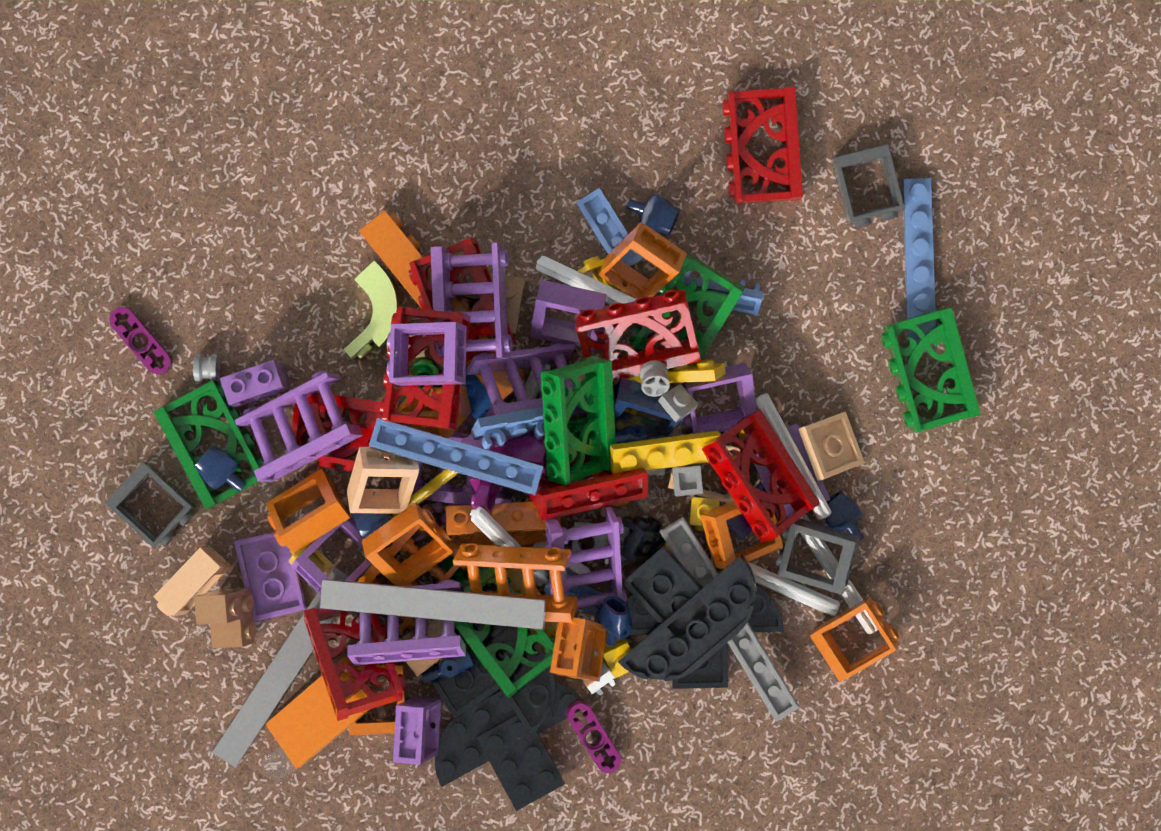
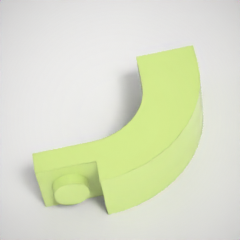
(384, 303)

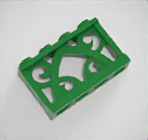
(719, 301)
(961, 393)
(557, 409)
(177, 427)
(503, 670)

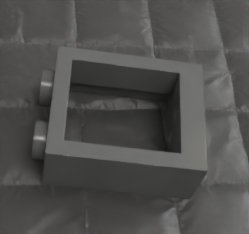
(863, 157)
(131, 485)
(847, 540)

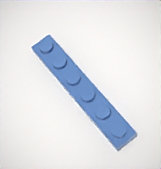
(918, 251)
(456, 456)

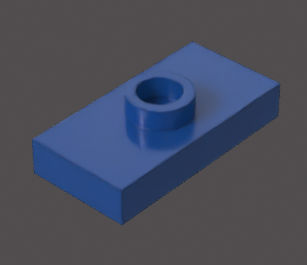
(478, 396)

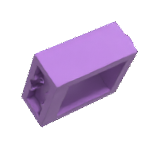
(567, 299)
(453, 353)
(261, 383)
(723, 420)
(312, 573)
(414, 737)

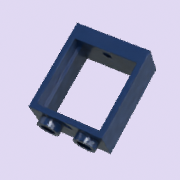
(630, 394)

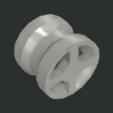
(206, 367)
(654, 378)

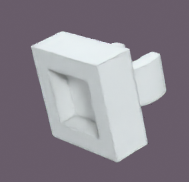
(606, 677)

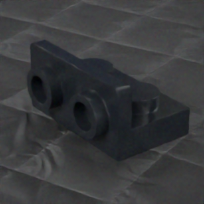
(643, 540)

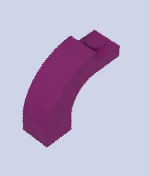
(523, 448)

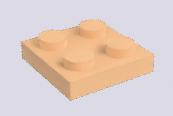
(831, 446)

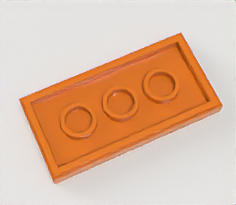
(310, 721)

